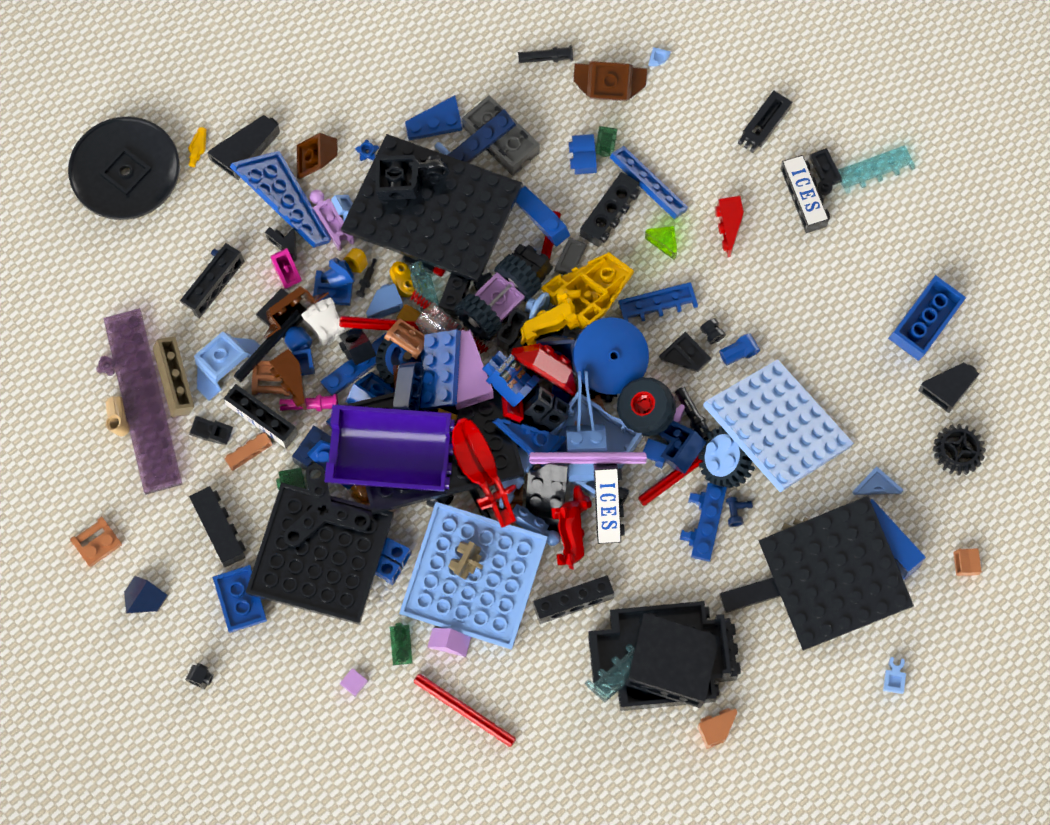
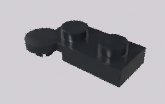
(826, 171)

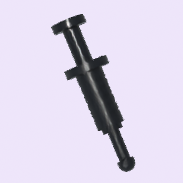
(365, 282)

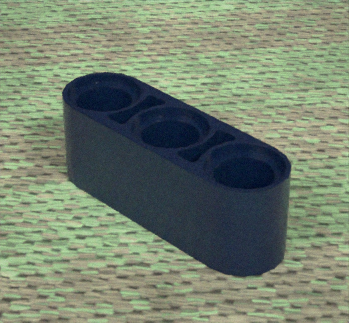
(408, 386)

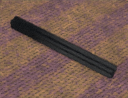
(267, 345)

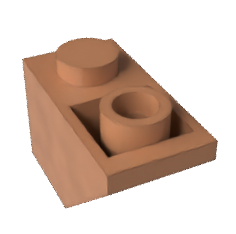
(716, 729)

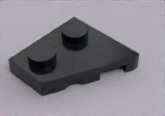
(686, 353)

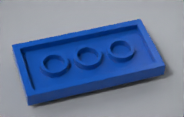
(440, 369)

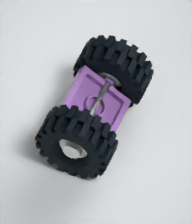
(498, 297)

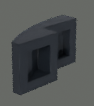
(210, 431)

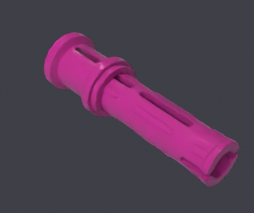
(319, 403)

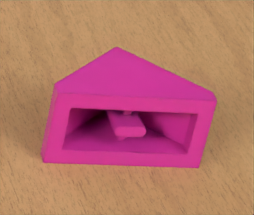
(285, 268)

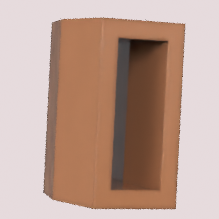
(967, 562)

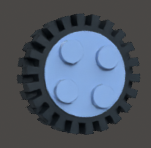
(724, 460)

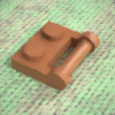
(406, 337)
(262, 373)
(100, 546)

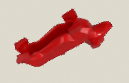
(570, 527)

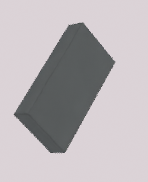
(570, 256)

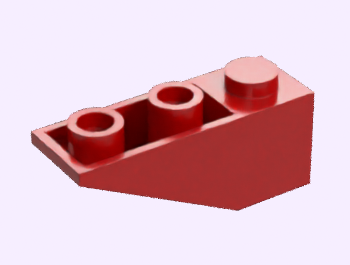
(730, 214)

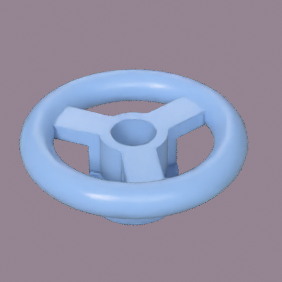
(534, 306)

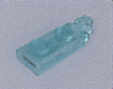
(423, 283)

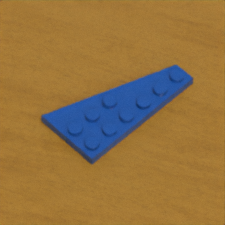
(279, 188)

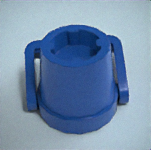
(339, 274)

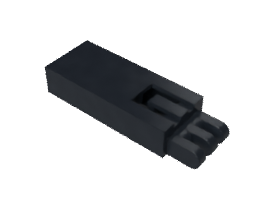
(767, 118)

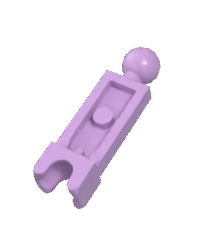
(330, 218)

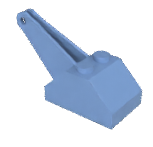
(584, 438)

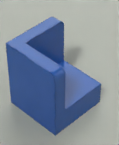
(306, 361)
(654, 451)

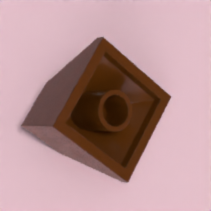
(315, 154)

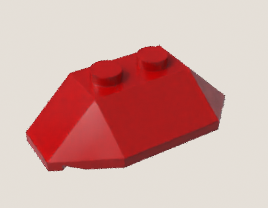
(548, 365)

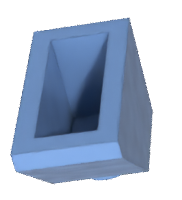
(385, 302)

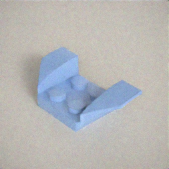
(218, 359)

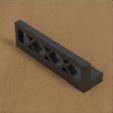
(213, 280)

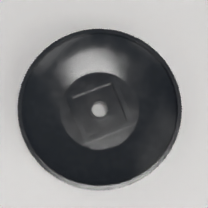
(117, 145)

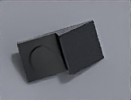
(282, 242)

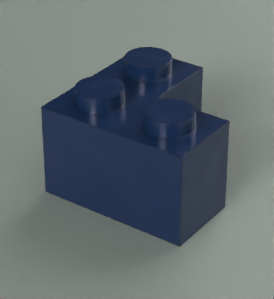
(683, 446)
(300, 456)

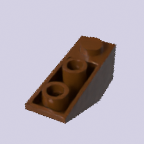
(290, 373)

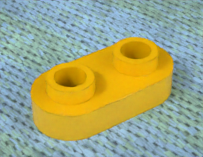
(401, 278)

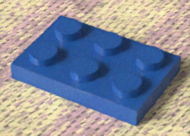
(238, 607)

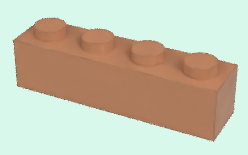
(248, 451)

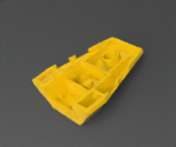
(599, 286)

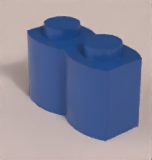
(583, 154)

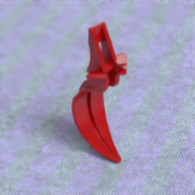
(480, 467)

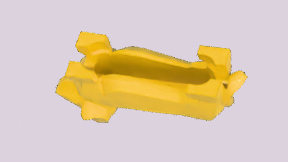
(553, 319)

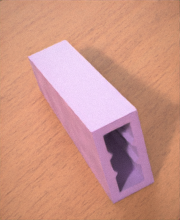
(471, 377)

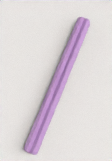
(588, 458)

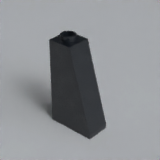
(245, 144)

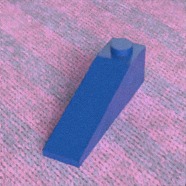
(542, 217)

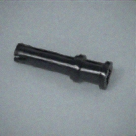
(554, 54)
(699, 421)

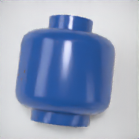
(297, 339)

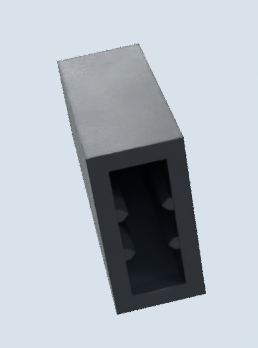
(949, 386)

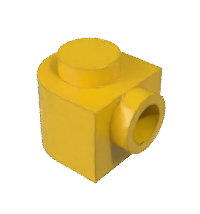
(356, 260)

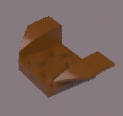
(609, 80)
(291, 299)

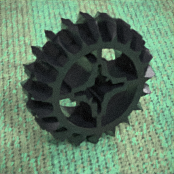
(966, 452)

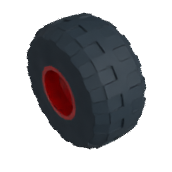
(646, 406)

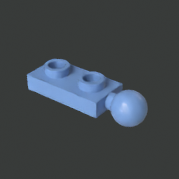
(535, 524)

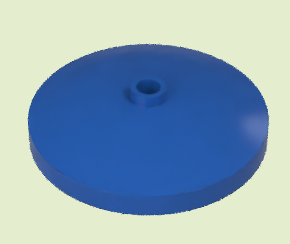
(593, 353)

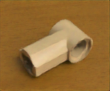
(116, 418)

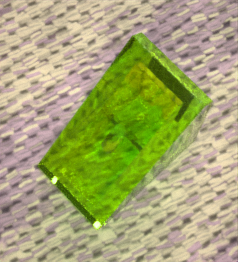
(663, 239)

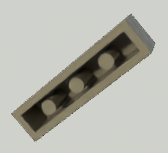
(173, 377)

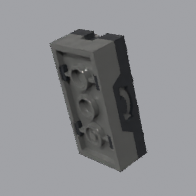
(512, 147)

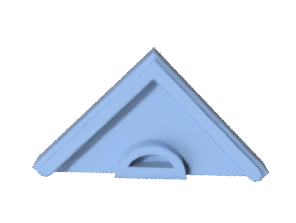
(877, 483)

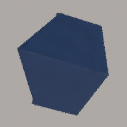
(143, 596)

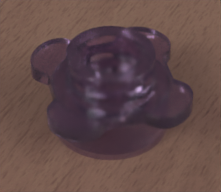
(102, 363)

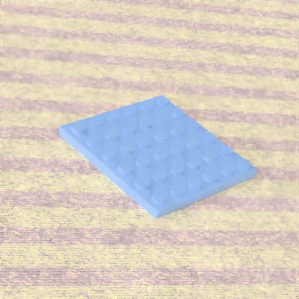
(778, 425)
(490, 600)

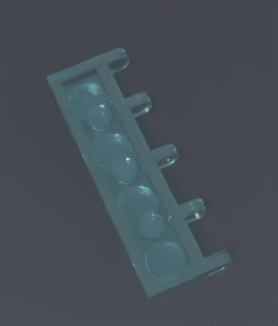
(875, 167)
(614, 678)

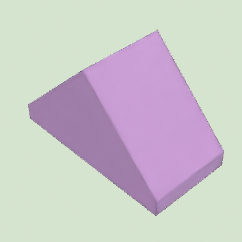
(449, 641)

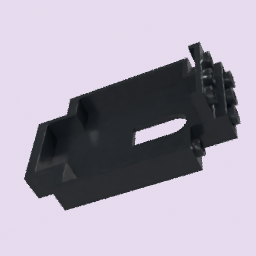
(624, 631)

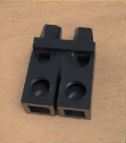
(544, 411)

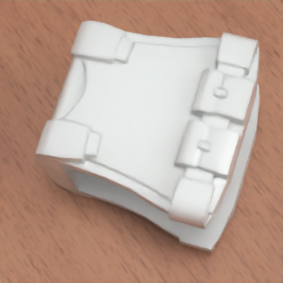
(323, 321)

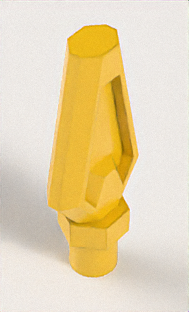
(197, 146)

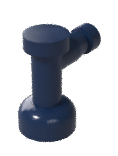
(736, 520)

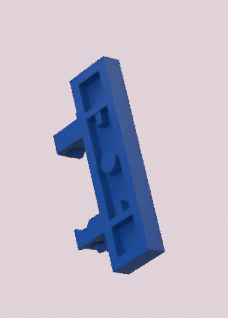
(704, 536)

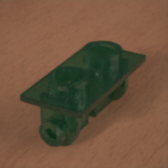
(401, 644)

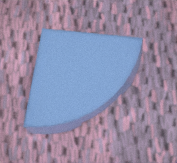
(658, 57)

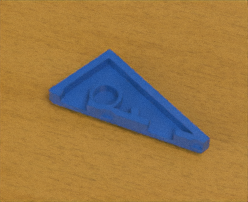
(530, 438)

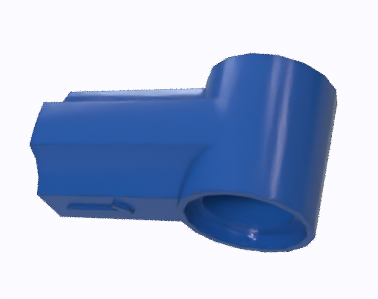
(743, 347)

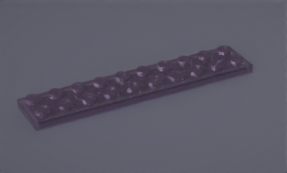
(142, 401)

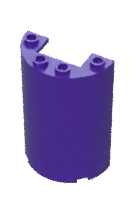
(390, 448)

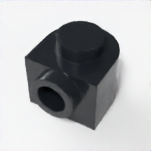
(199, 676)

